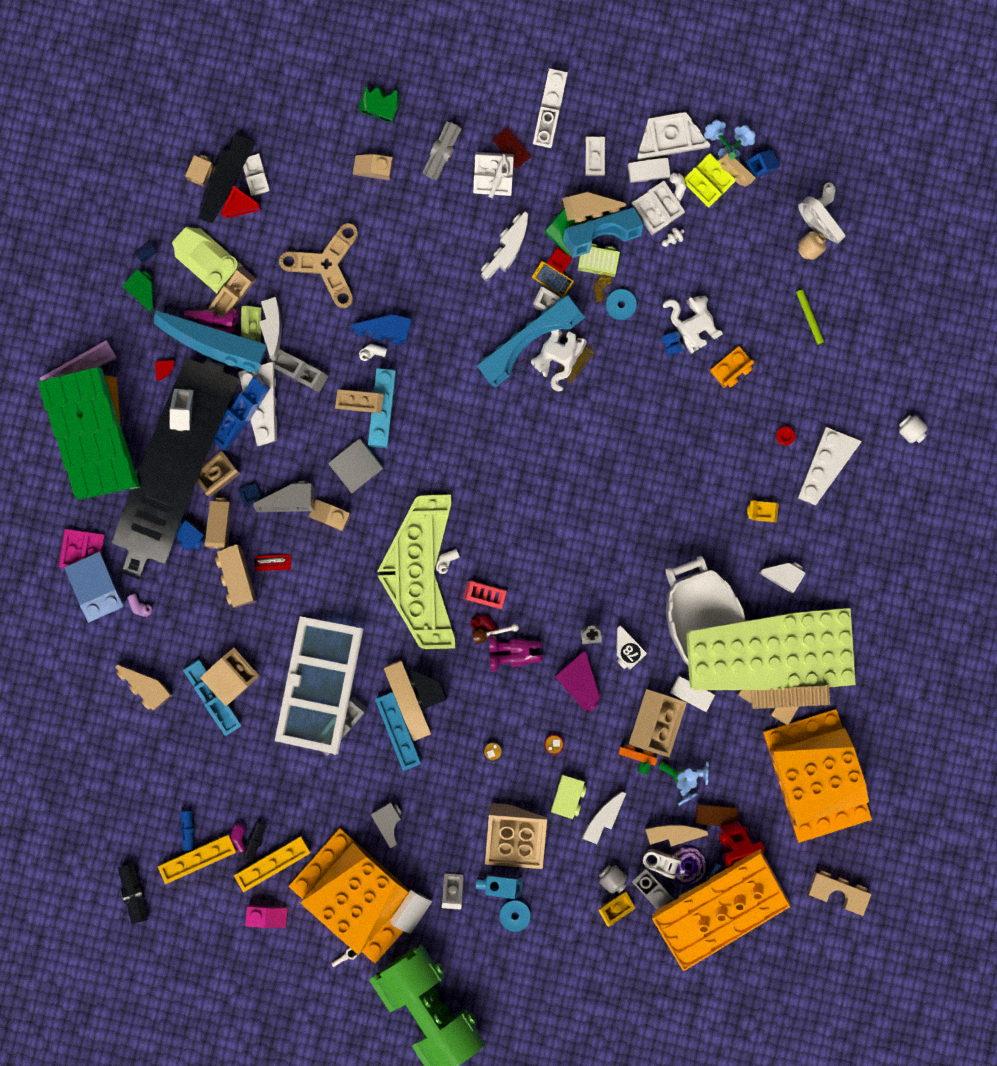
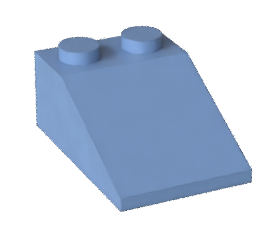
(94, 587)

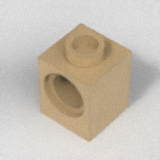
(199, 170)

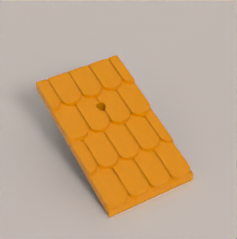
(721, 910)

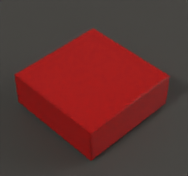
(559, 260)

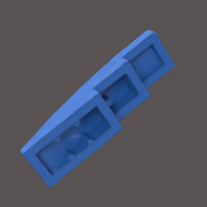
(241, 412)

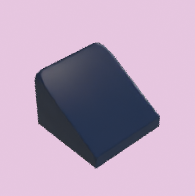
(145, 252)

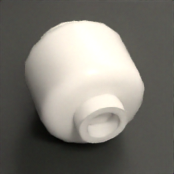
(913, 429)

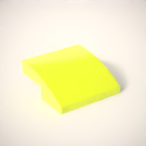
(709, 180)

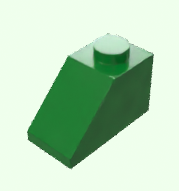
(141, 289)

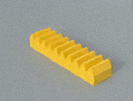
(197, 859)
(272, 864)

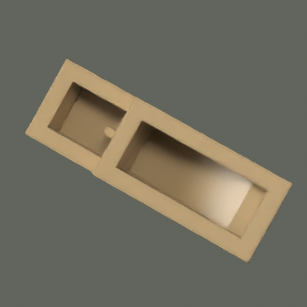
(232, 292)
(674, 833)

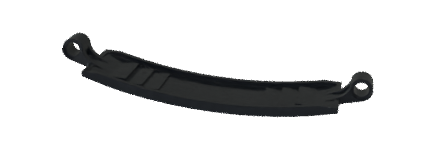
(173, 467)

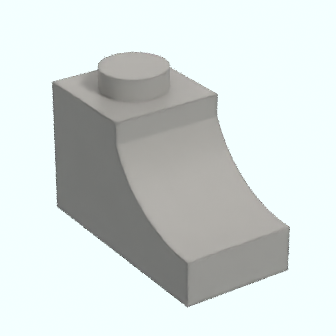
(386, 821)

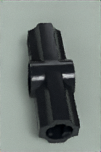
(132, 893)

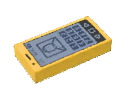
(552, 279)

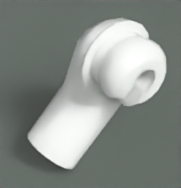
(680, 185)
(828, 194)
(371, 350)
(444, 560)

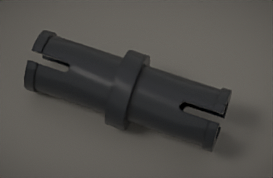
(254, 842)

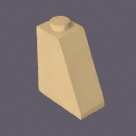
(218, 524)

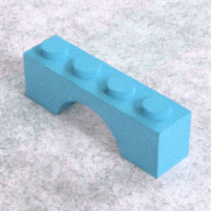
(380, 423)

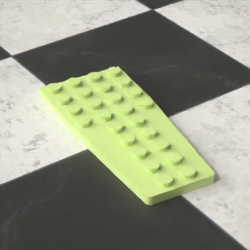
(774, 652)

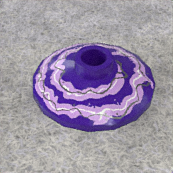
(698, 862)

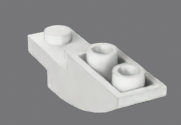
(550, 108)
(512, 242)

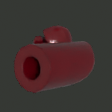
(483, 622)

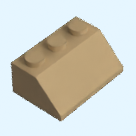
(235, 576)
(657, 723)

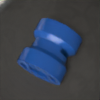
(670, 339)

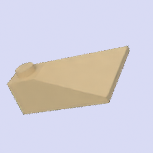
(515, 837)

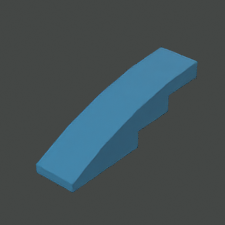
(221, 714)

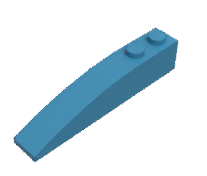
(213, 342)

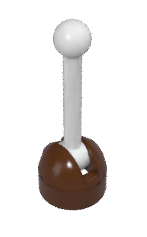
(481, 635)

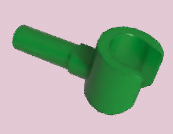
(644, 768)

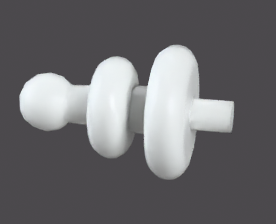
(672, 237)

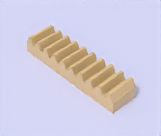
(790, 697)

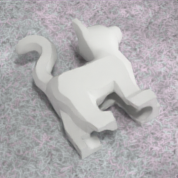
(693, 326)
(561, 353)

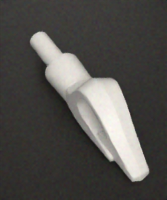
(499, 174)

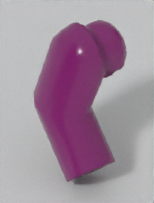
(237, 835)

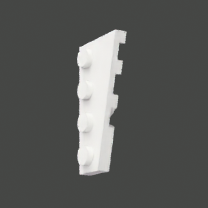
(264, 419)
(827, 462)

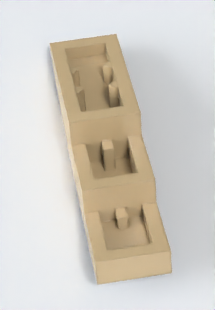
(407, 700)

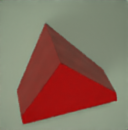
(239, 204)

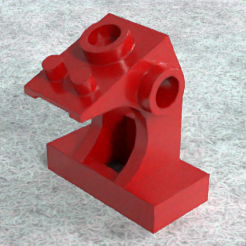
(735, 837)

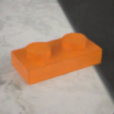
(646, 756)

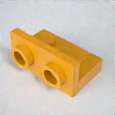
(732, 367)

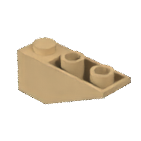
(587, 204)
(150, 689)

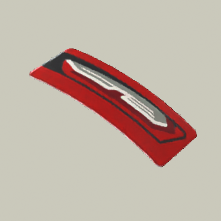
(272, 562)

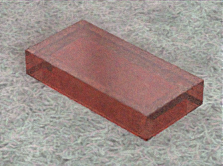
(510, 145)

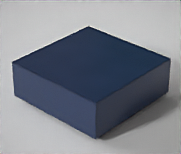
(250, 494)

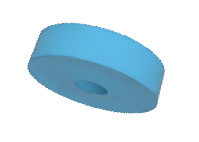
(621, 296)
(515, 924)

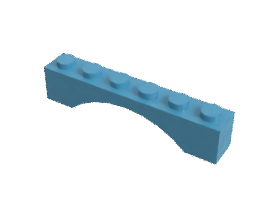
(499, 365)

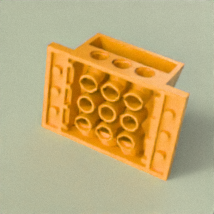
(818, 775)
(352, 895)

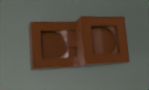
(715, 815)

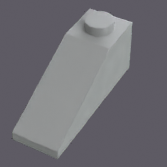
(289, 499)

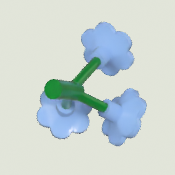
(743, 136)
(686, 779)

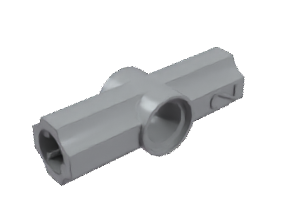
(442, 151)
(591, 634)

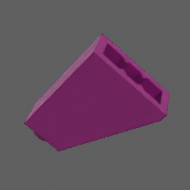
(579, 682)

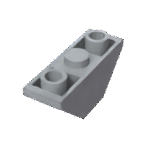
(652, 889)

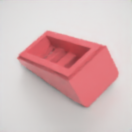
(468, 592)

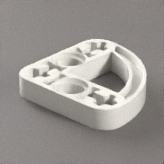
(820, 220)

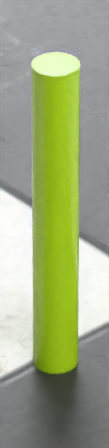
(810, 317)

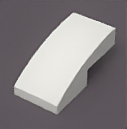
(648, 170)
(255, 175)
(698, 698)

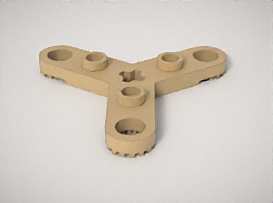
(334, 253)

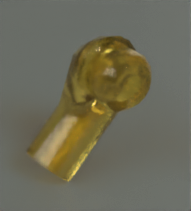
(599, 286)

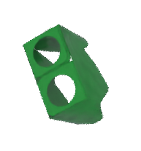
(379, 104)

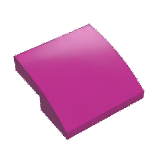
(78, 545)

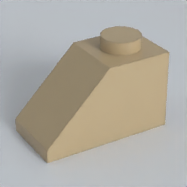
(373, 166)
(330, 515)

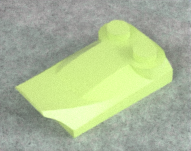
(205, 258)

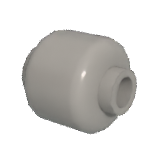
(613, 879)

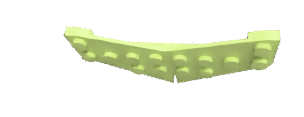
(414, 561)

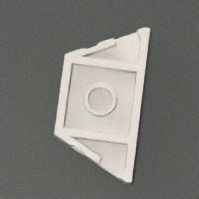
(670, 136)

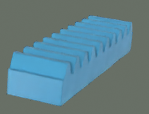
(398, 731)

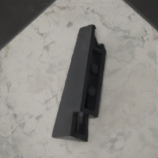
(223, 176)

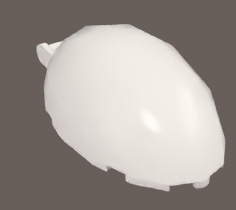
(698, 603)

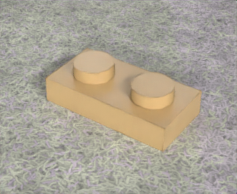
(732, 166)

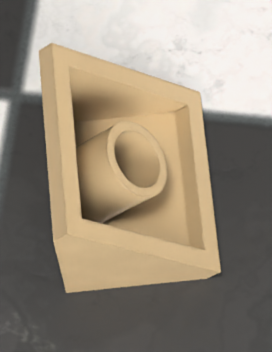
(217, 474)

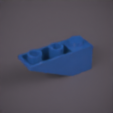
(388, 327)

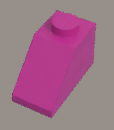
(266, 916)

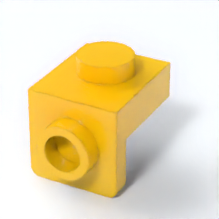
(763, 511)

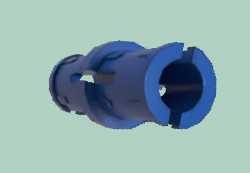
(187, 830)

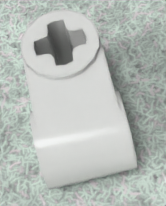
(663, 863)

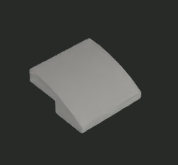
(356, 465)

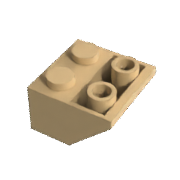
(229, 676)

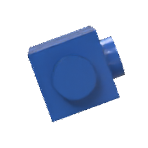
(763, 163)
(190, 536)

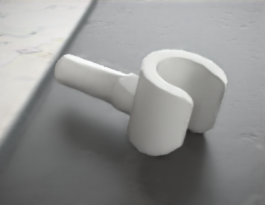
(344, 957)

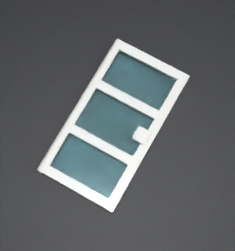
(319, 685)

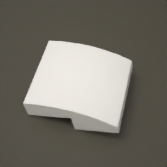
(485, 170)
(658, 208)
(410, 911)

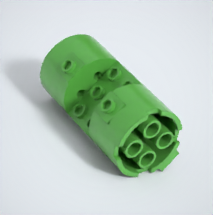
(410, 983)

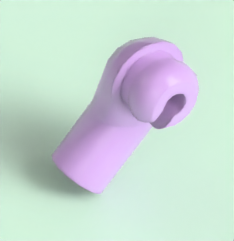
(139, 608)

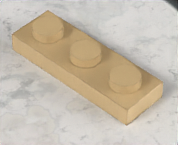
(359, 401)

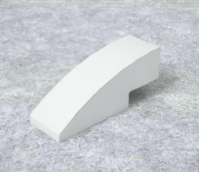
(272, 327)
(603, 818)

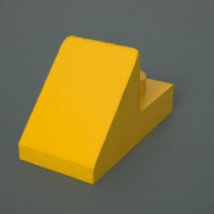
(616, 908)

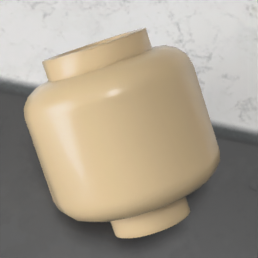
(812, 245)

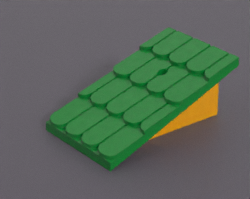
(89, 433)

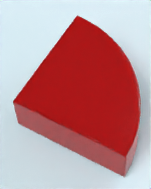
(163, 369)

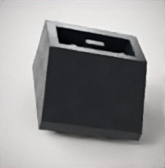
(429, 690)

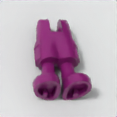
(210, 317)
(519, 652)

